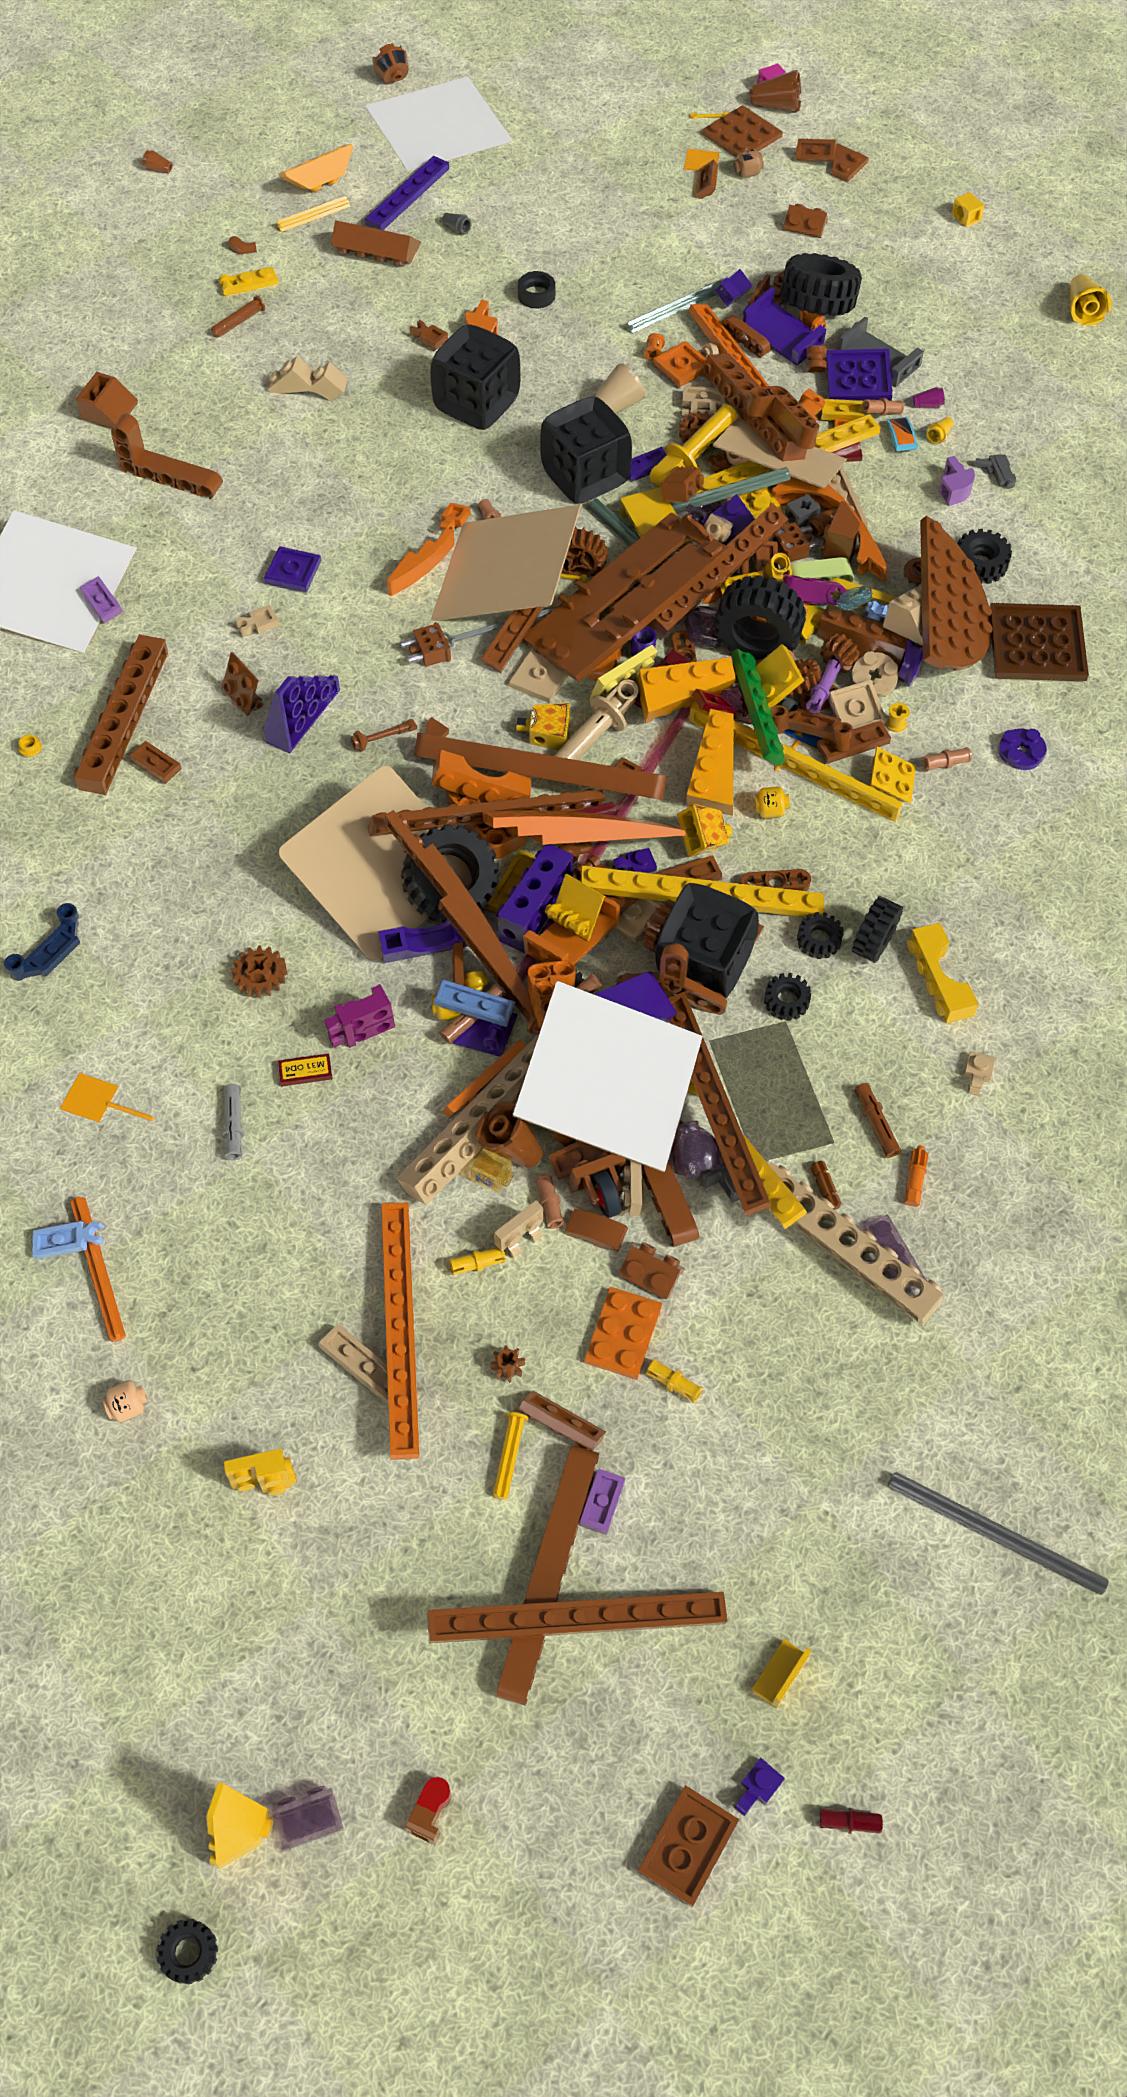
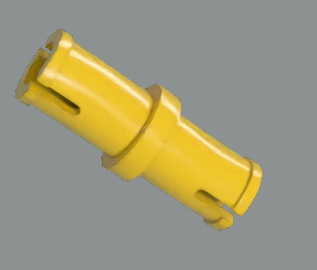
(476, 1260)
(674, 1381)

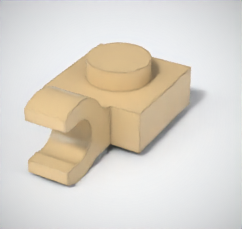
(980, 1069)

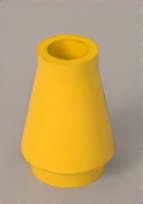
(939, 430)

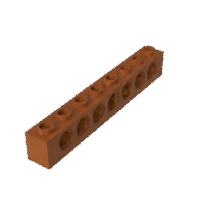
(735, 386)
(741, 549)
(121, 715)

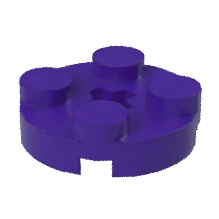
(1029, 739)

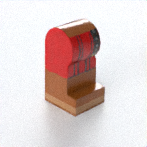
(432, 1799)

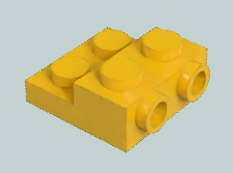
(268, 1469)

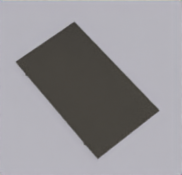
(771, 1091)

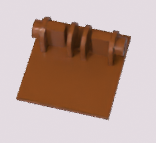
(241, 685)

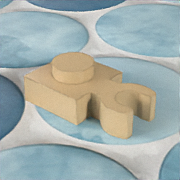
(260, 619)

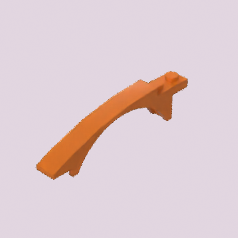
(869, 554)

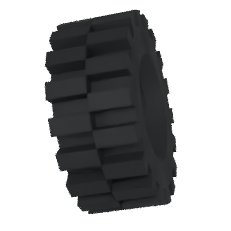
(990, 546)
(877, 929)

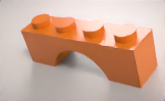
(455, 775)

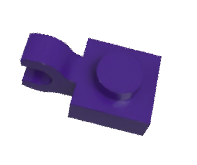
(636, 861)
(760, 1785)

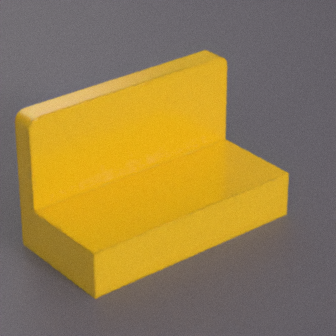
(780, 1673)

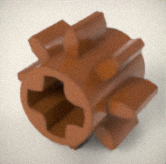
(509, 1370)

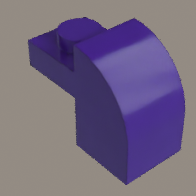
(733, 287)

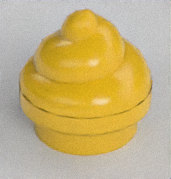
(476, 980)

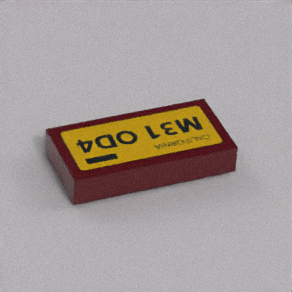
(305, 1069)

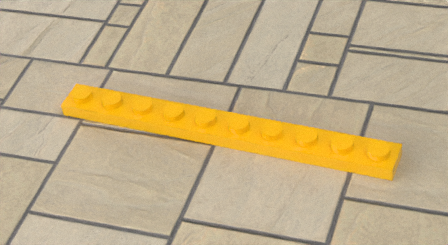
(828, 440)
(814, 770)
(667, 887)

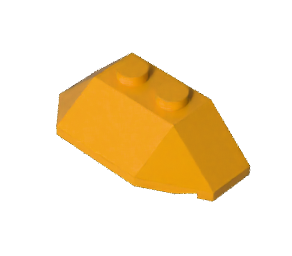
(319, 170)

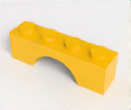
(953, 998)

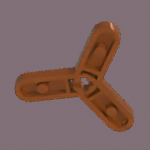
(674, 967)

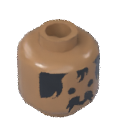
(748, 163)

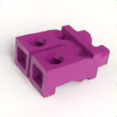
(360, 1019)

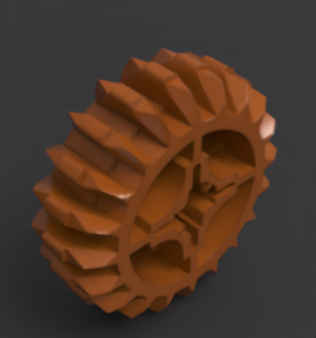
(585, 554)

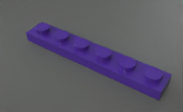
(407, 193)

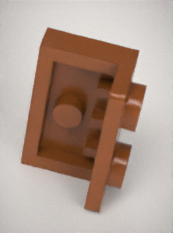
(805, 220)
(651, 1269)

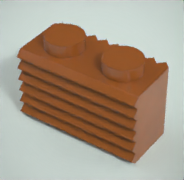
(682, 484)

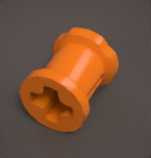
(653, 346)

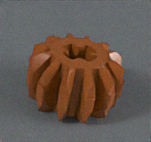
(840, 649)

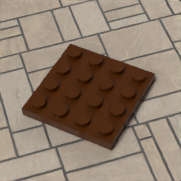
(1038, 642)

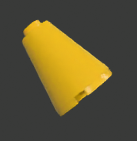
(1088, 300)

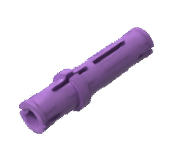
(821, 690)

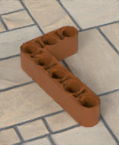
(160, 468)

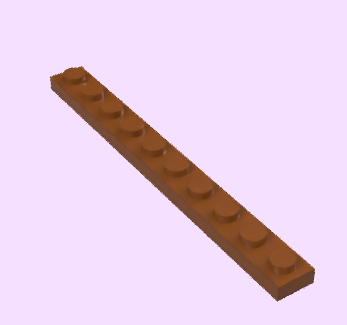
(472, 813)
(721, 1117)
(576, 1617)

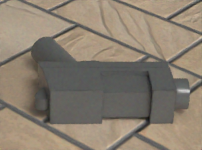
(1000, 468)

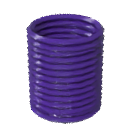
(642, 640)

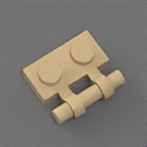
(701, 398)

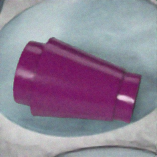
(930, 398)

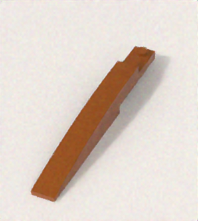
(462, 912)

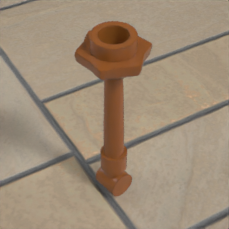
(359, 740)

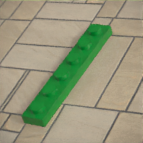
(758, 707)

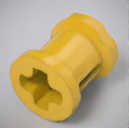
(898, 714)

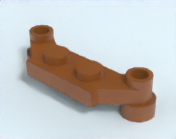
(813, 724)

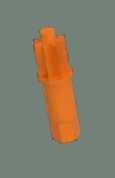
(916, 1175)

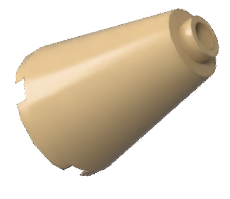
(621, 389)

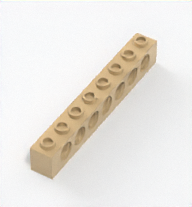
(458, 1141)
(917, 1307)

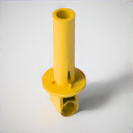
(695, 445)

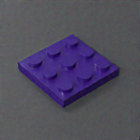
(859, 374)

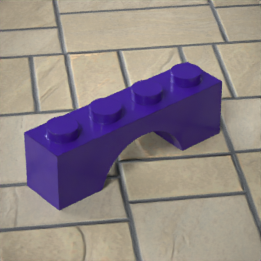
(408, 943)

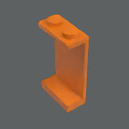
(564, 945)

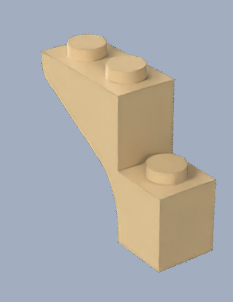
(300, 377)

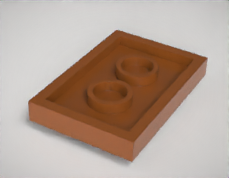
(688, 1846)

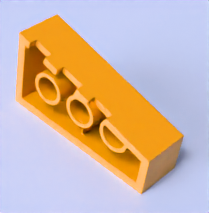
(672, 686)
(713, 771)

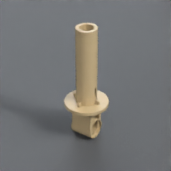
(607, 713)

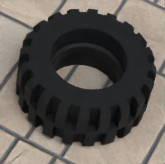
(821, 284)
(762, 599)
(468, 849)

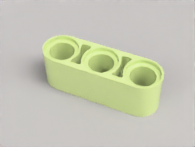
(824, 569)

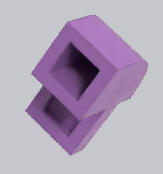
(957, 483)

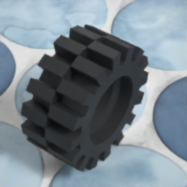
(820, 947)
(782, 1008)
(167, 1951)

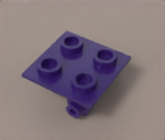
(487, 1036)

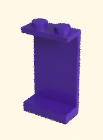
(781, 329)

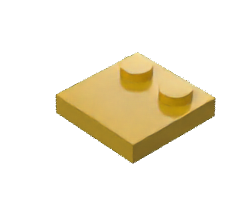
(778, 675)

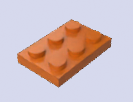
(623, 1333)

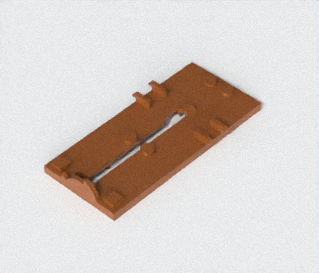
(575, 636)

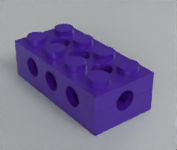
(528, 900)

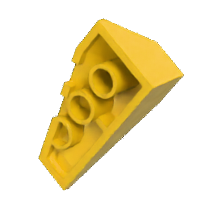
(235, 1825)

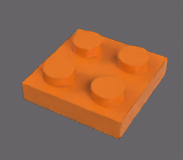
(681, 363)

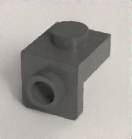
(723, 1177)

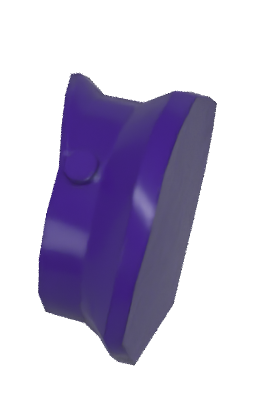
(912, 663)

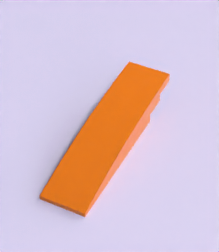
(574, 827)

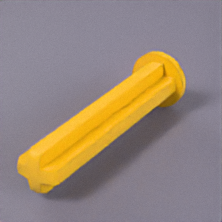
(509, 1454)

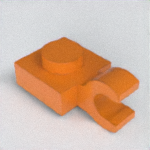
(454, 516)

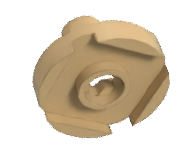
(876, 662)

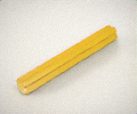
(313, 214)

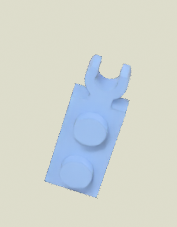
(875, 611)
(65, 1239)

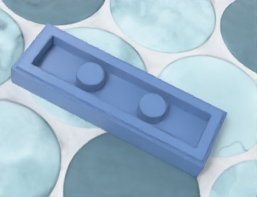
(474, 1003)

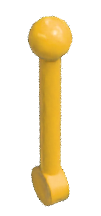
(693, 115)
(583, 578)

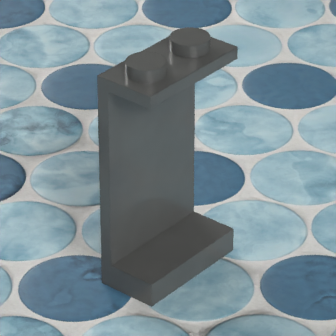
(900, 364)

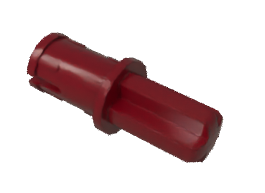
(850, 1820)

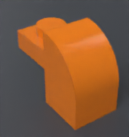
(481, 318)

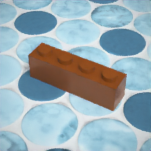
(374, 242)
(864, 632)

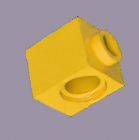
(968, 209)

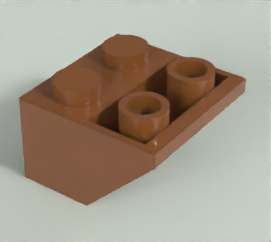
(105, 400)
(841, 534)

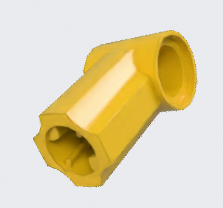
(812, 621)

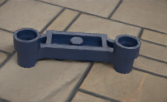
(51, 950)

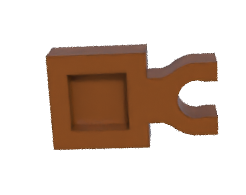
(429, 336)

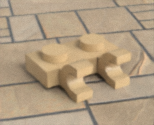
(633, 1196)
(512, 1231)

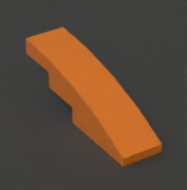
(418, 565)

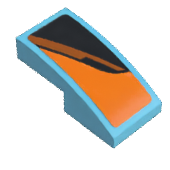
(901, 433)

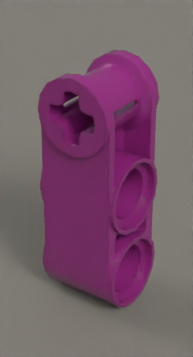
(813, 589)

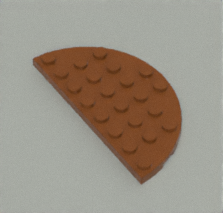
(953, 602)

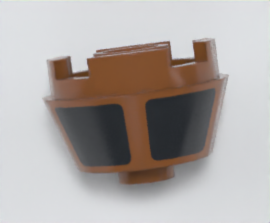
(391, 63)

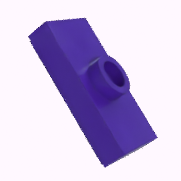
(644, 463)

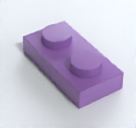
(101, 599)
(602, 1501)

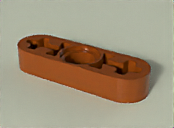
(756, 342)
(780, 875)

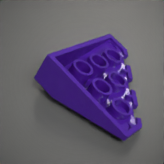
(297, 707)

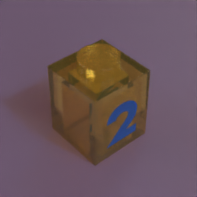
(492, 1170)

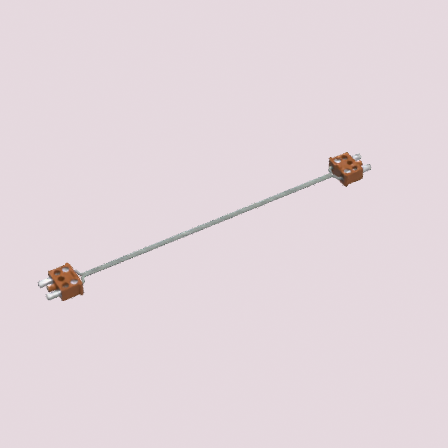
(433, 647)

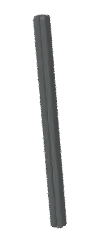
(999, 1533)

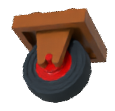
(600, 1182)

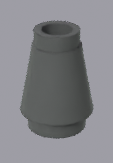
(457, 222)

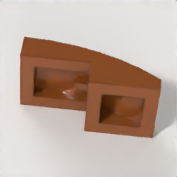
(596, 1228)

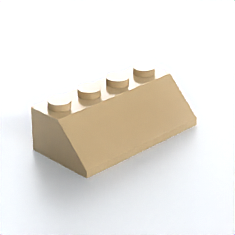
(905, 615)

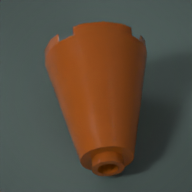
(778, 92)
(509, 1136)

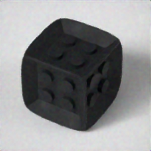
(475, 376)
(586, 449)
(714, 931)

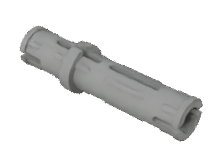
(232, 1132)

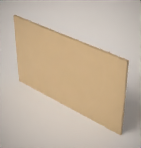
(816, 468)

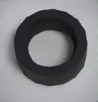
(536, 300)

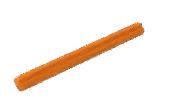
(99, 1276)

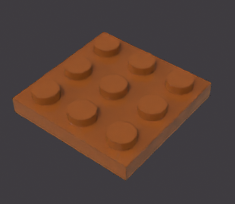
(742, 131)

